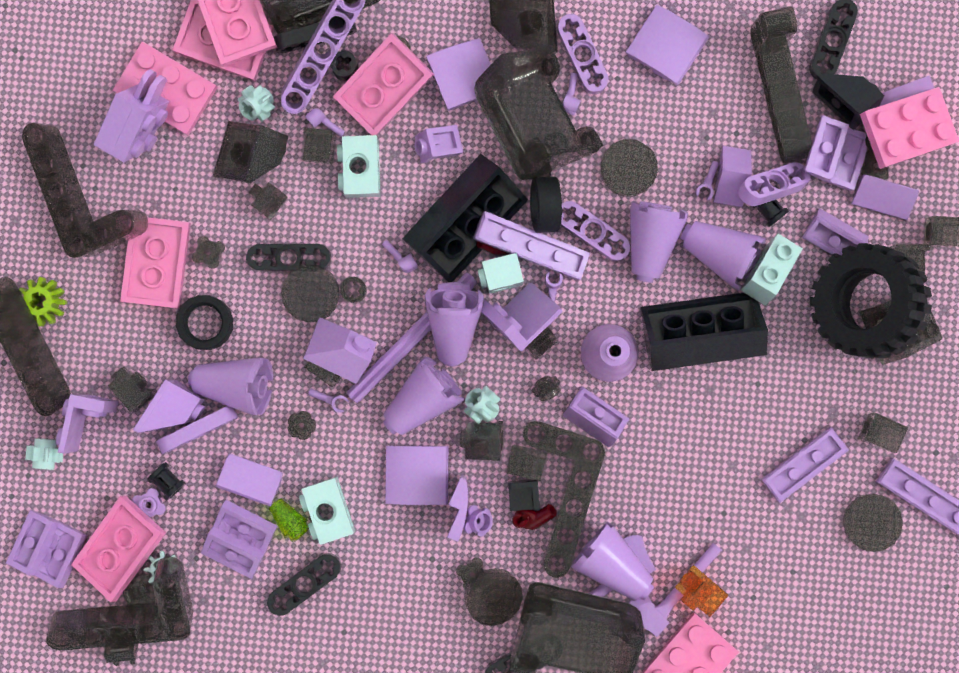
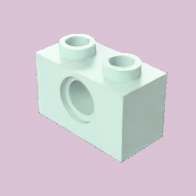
(365, 149)
(771, 269)
(501, 273)
(330, 493)

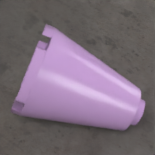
(653, 237)
(723, 250)
(453, 319)
(596, 353)
(235, 383)
(422, 398)
(614, 564)

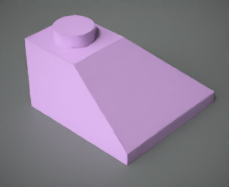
(339, 350)
(171, 407)

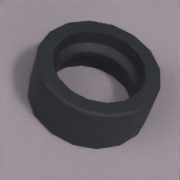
(545, 204)
(184, 313)

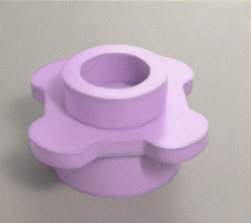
(151, 496)
(478, 521)

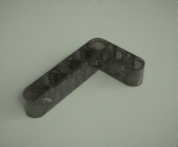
(770, 44)
(72, 198)
(29, 352)
(571, 490)
(130, 624)

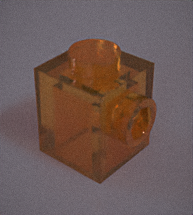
(700, 592)

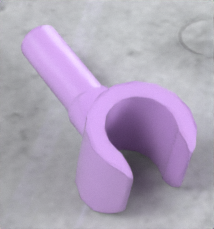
(570, 103)
(316, 117)
(708, 180)
(406, 263)
(552, 288)
(327, 398)

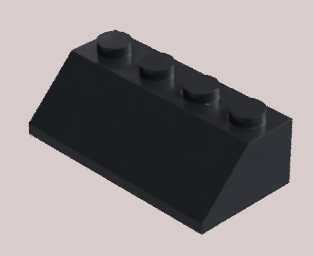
(448, 228)
(704, 331)

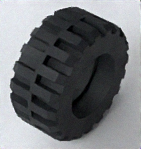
(834, 296)

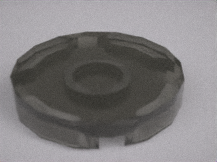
(629, 168)
(310, 293)
(872, 522)
(493, 597)

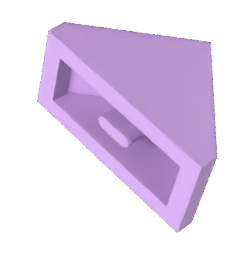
(733, 170)

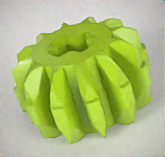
(51, 304)

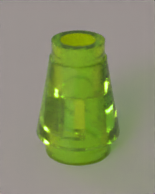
(289, 520)

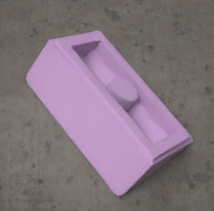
(884, 197)
(832, 233)
(596, 417)
(249, 479)

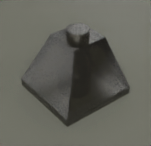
(525, 22)
(249, 152)

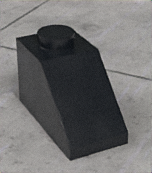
(847, 96)

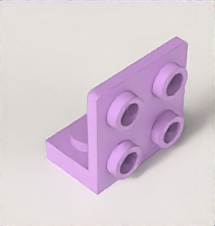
(523, 316)
(75, 411)

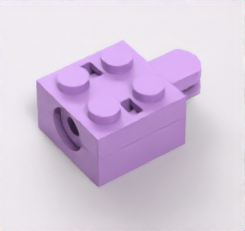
(134, 118)

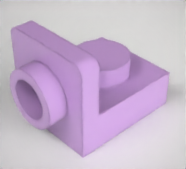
(438, 143)

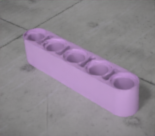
(318, 61)

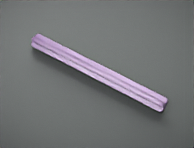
(397, 352)

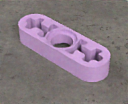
(567, 38)
(768, 193)
(606, 250)
(196, 429)

